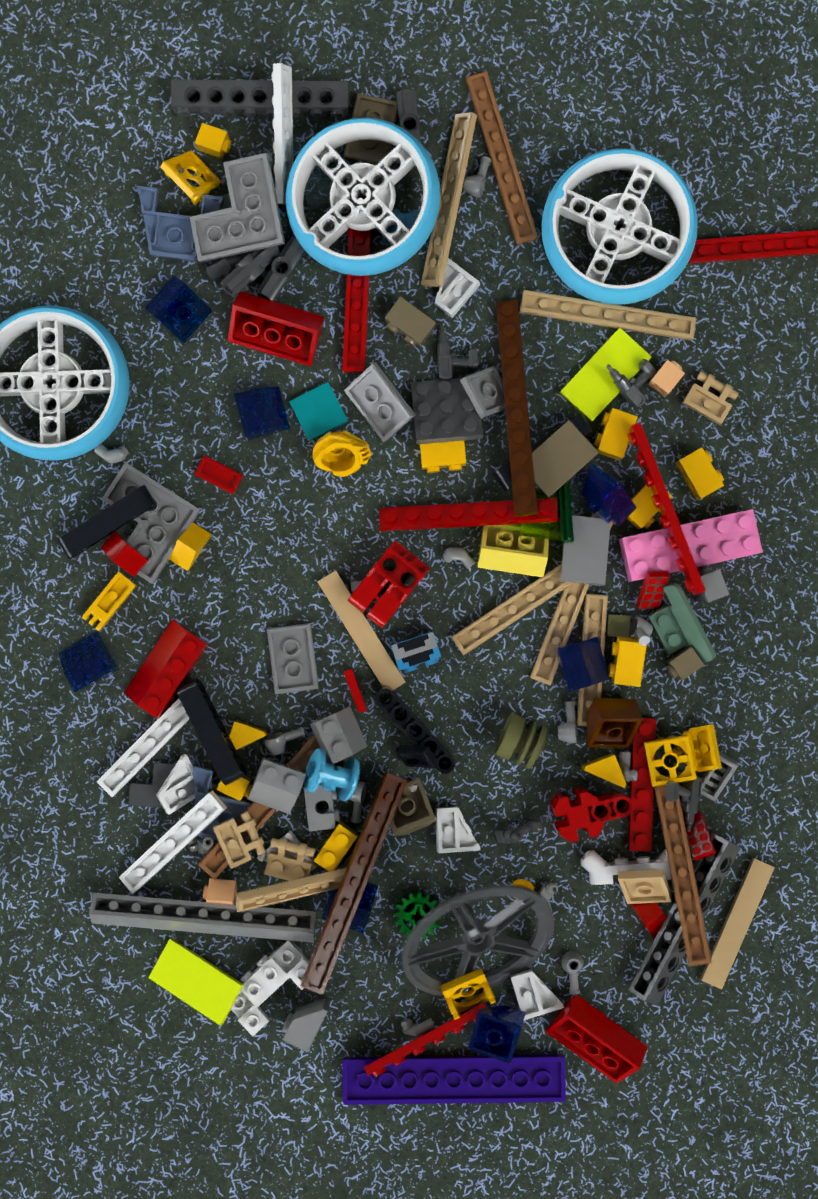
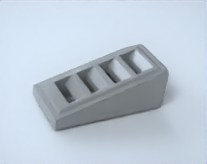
(728, 772)

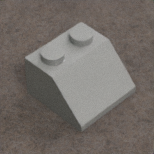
(339, 735)
(276, 785)
(304, 1023)

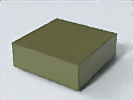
(618, 625)

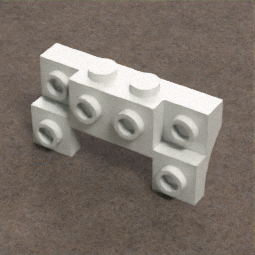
(265, 980)

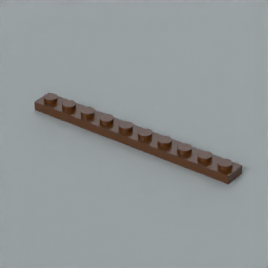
(516, 408)
(353, 883)

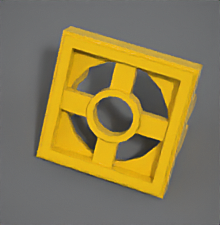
(190, 160)
(681, 741)
(473, 979)

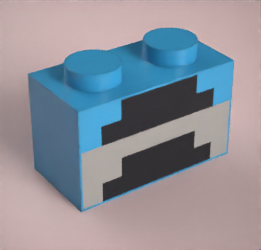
(416, 651)

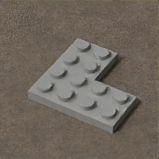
(252, 219)
(158, 527)

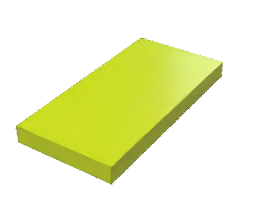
(593, 386)
(196, 981)

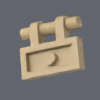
(707, 403)
(232, 841)
(287, 866)

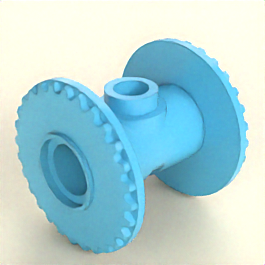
(331, 776)

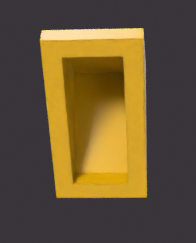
(189, 546)
(244, 734)
(606, 768)

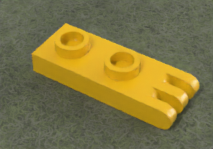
(109, 600)

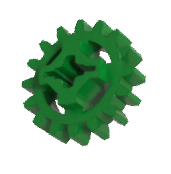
(408, 914)

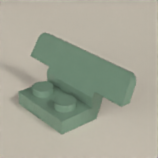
(679, 626)

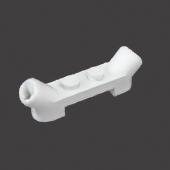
(602, 872)

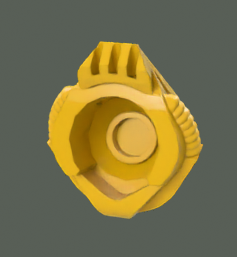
(340, 453)

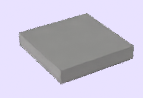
(485, 391)

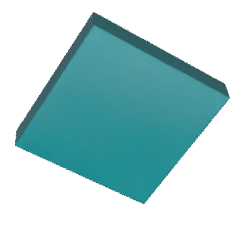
(318, 411)

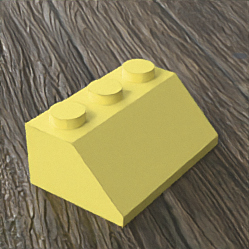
(508, 552)

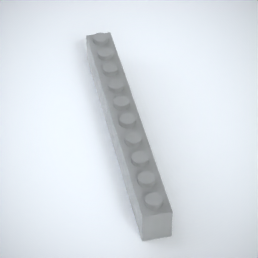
(202, 917)

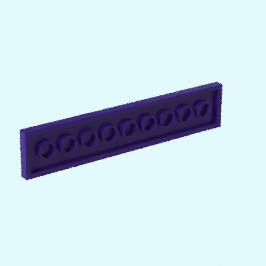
(456, 1080)

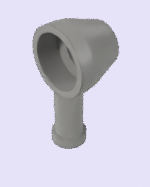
(475, 184)
(643, 630)
(568, 731)
(276, 742)
(358, 799)
(566, 959)

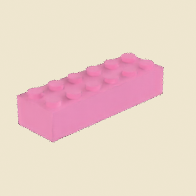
(708, 540)

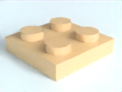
(644, 886)

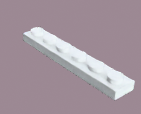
(282, 127)
(144, 749)
(172, 842)

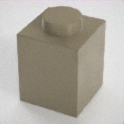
(684, 663)

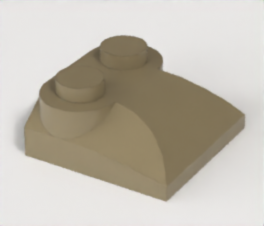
(412, 810)

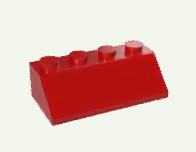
(275, 328)
(166, 669)
(597, 1039)

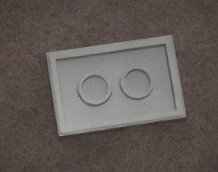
(379, 402)
(587, 555)
(292, 658)

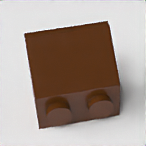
(612, 722)

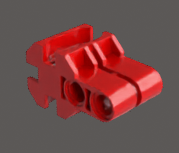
(378, 579)
(581, 814)

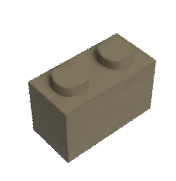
(409, 322)

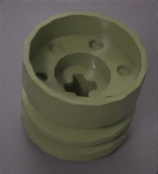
(521, 740)

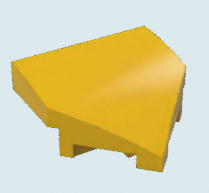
(703, 748)

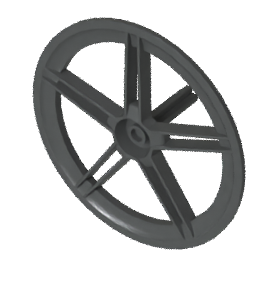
(479, 937)

